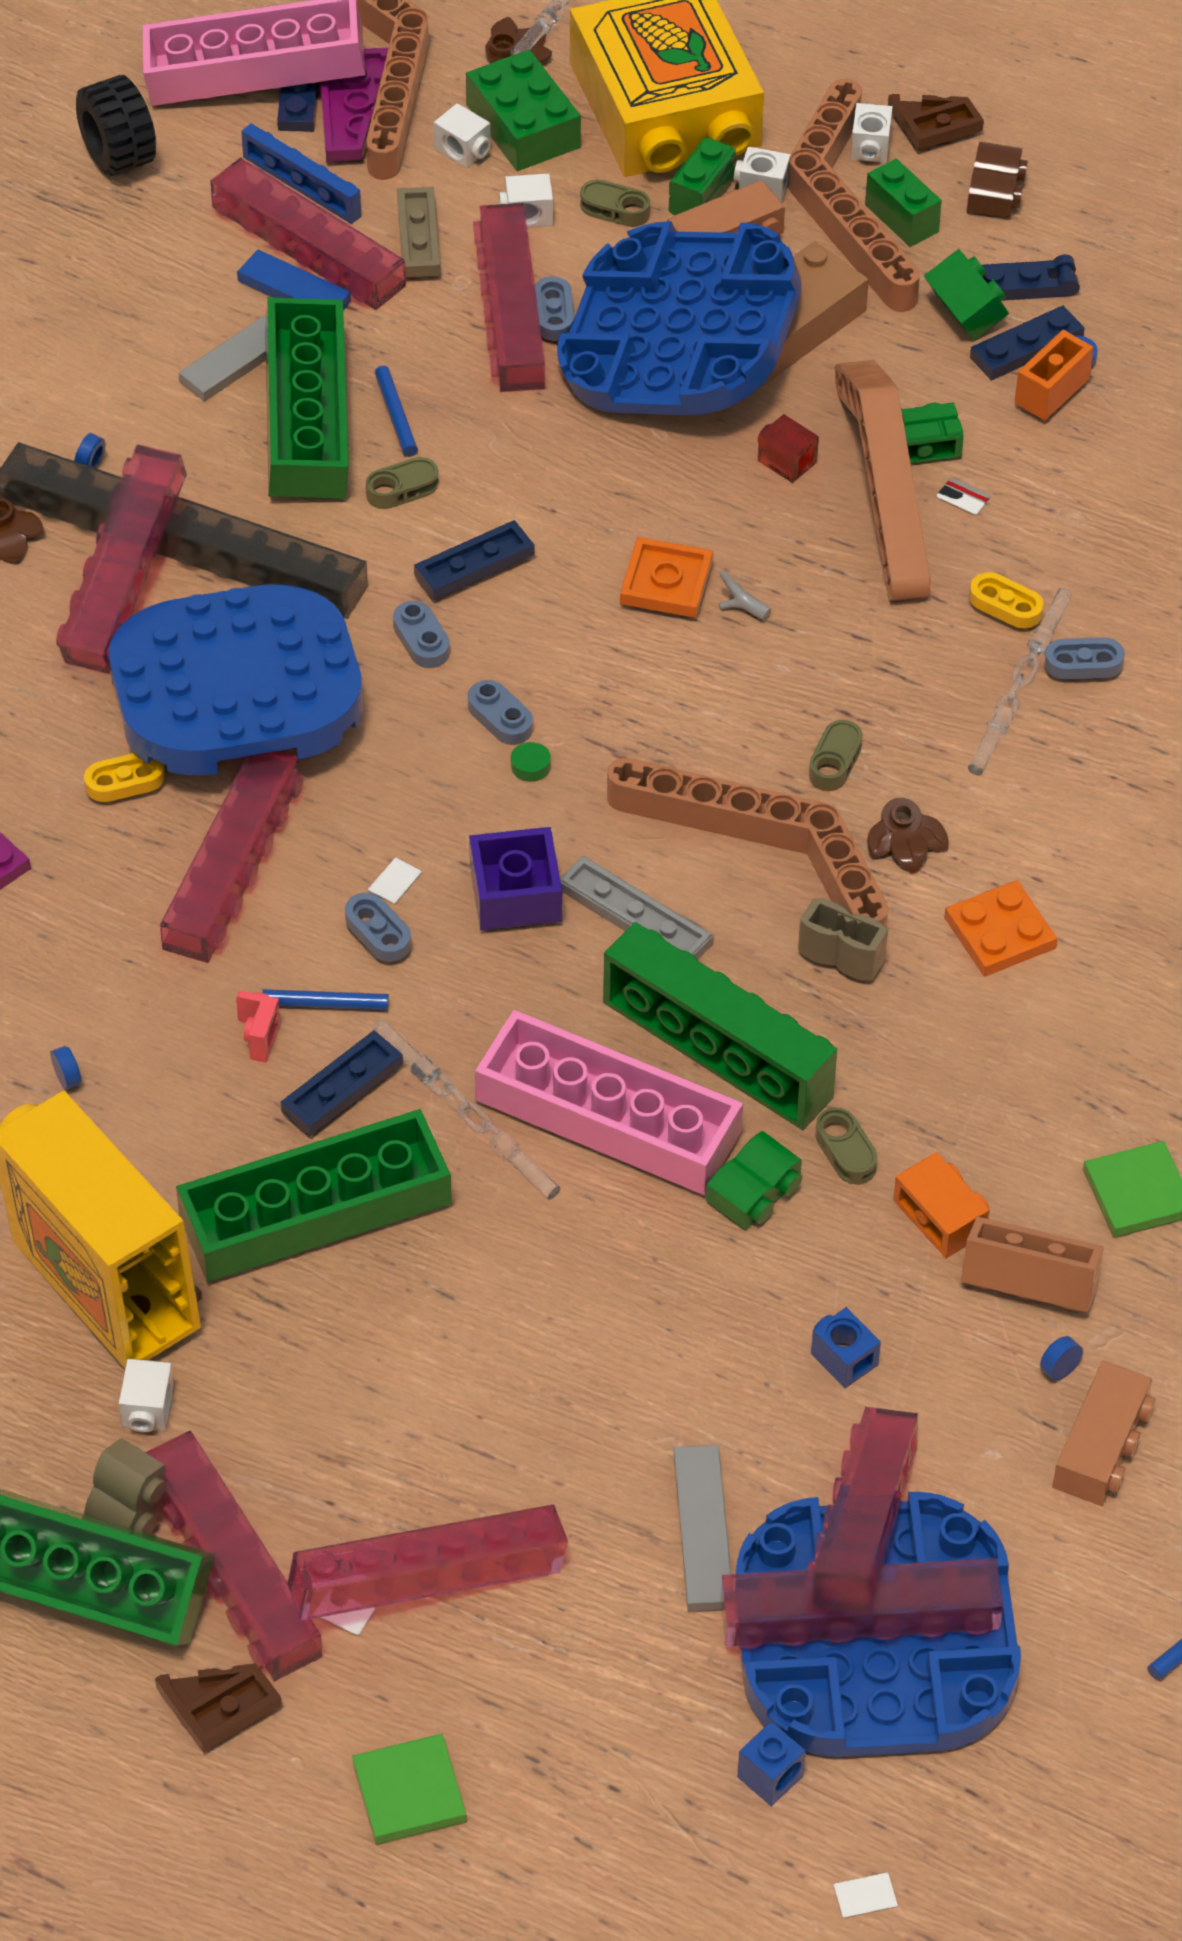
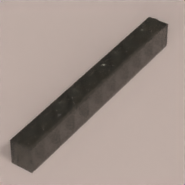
(194, 532)

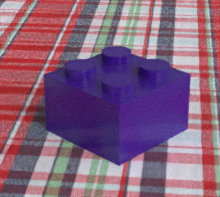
(515, 878)

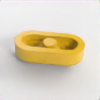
(1009, 600)
(122, 777)

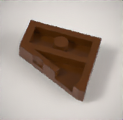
(936, 118)
(219, 1701)

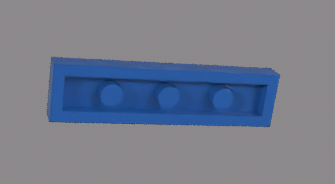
(301, 173)

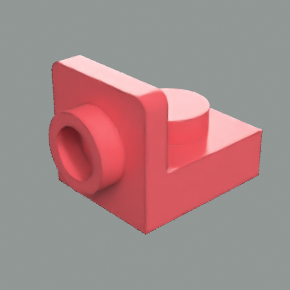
(262, 1022)

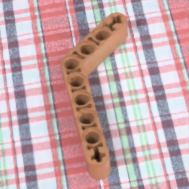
(406, 32)
(837, 207)
(877, 406)
(752, 816)

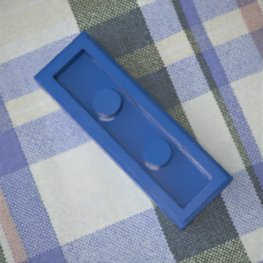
(287, 281)

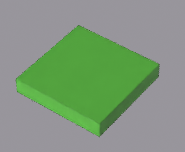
(1136, 1188)
(409, 1789)

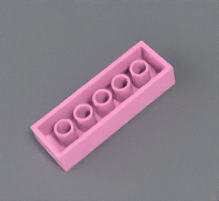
(252, 50)
(608, 1101)

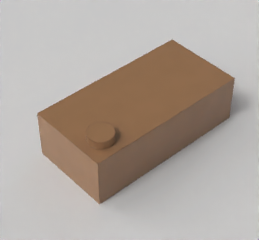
(828, 301)

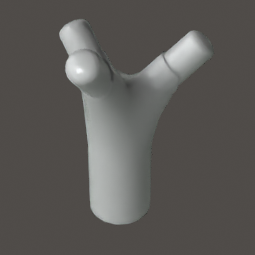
(743, 599)

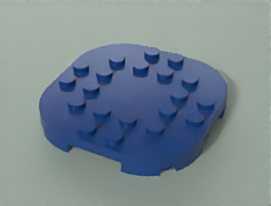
(680, 320)
(235, 677)
(874, 1691)

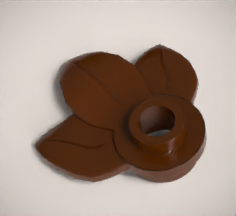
(506, 35)
(14, 529)
(906, 839)

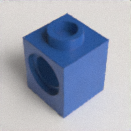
(848, 1362)
(771, 1763)

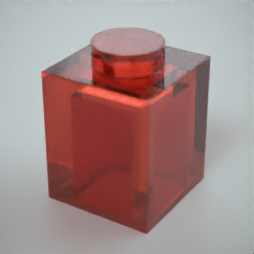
(787, 448)

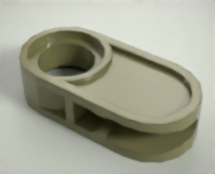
(607, 202)
(410, 481)
(837, 747)
(849, 1154)

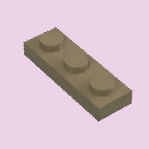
(418, 231)

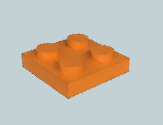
(666, 577)
(1000, 928)

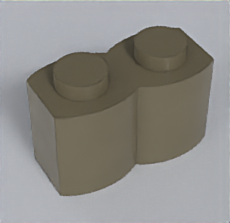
(842, 939)
(126, 1487)

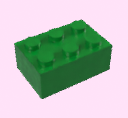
(525, 110)

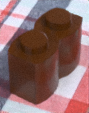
(995, 180)

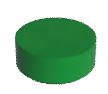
(530, 761)

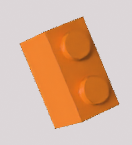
(1053, 375)
(939, 1203)

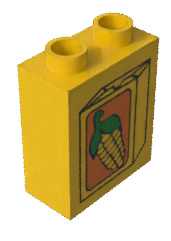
(664, 80)
(89, 1218)

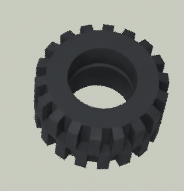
(116, 125)

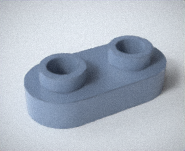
(554, 306)
(416, 627)
(1084, 658)
(494, 707)
(382, 928)

